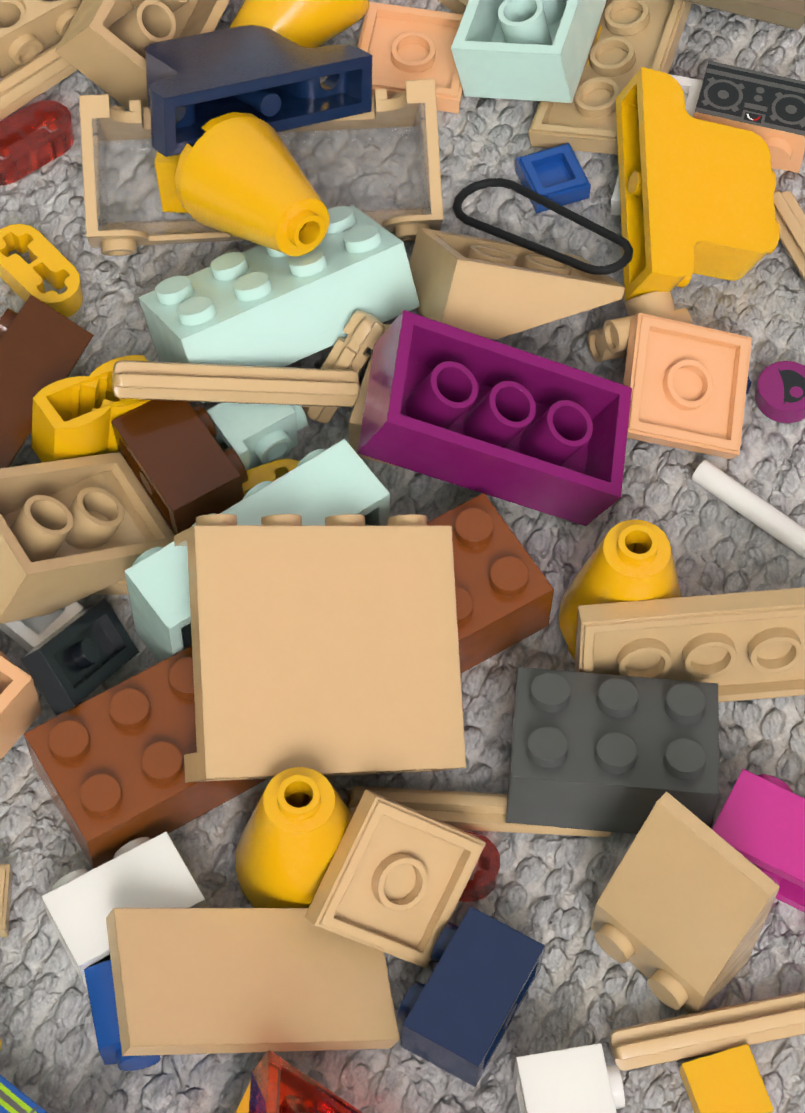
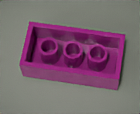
(495, 419)

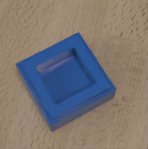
(554, 175)

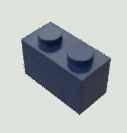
(470, 994)

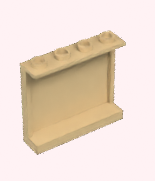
(323, 647)

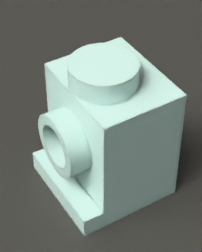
(257, 430)

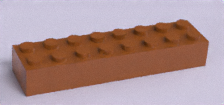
(121, 754)

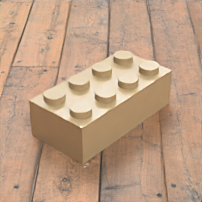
(111, 37)

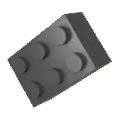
(608, 748)

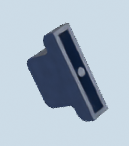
(250, 73)

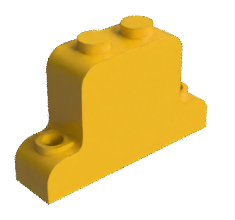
(689, 190)

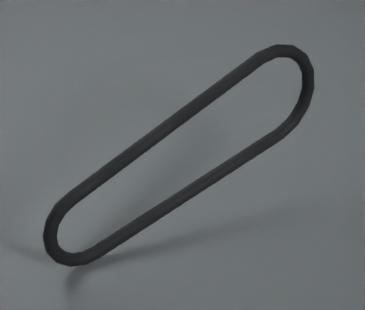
(537, 248)

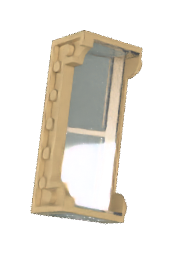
(371, 160)

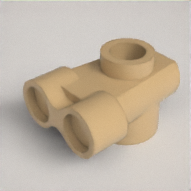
(612, 339)

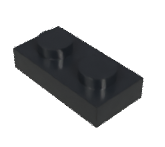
(79, 656)

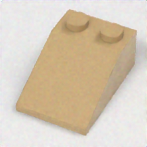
(499, 285)
(71, 531)
(683, 908)

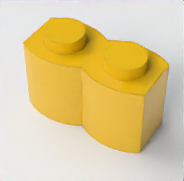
(76, 415)

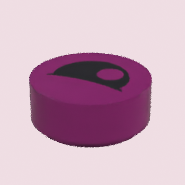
(782, 392)

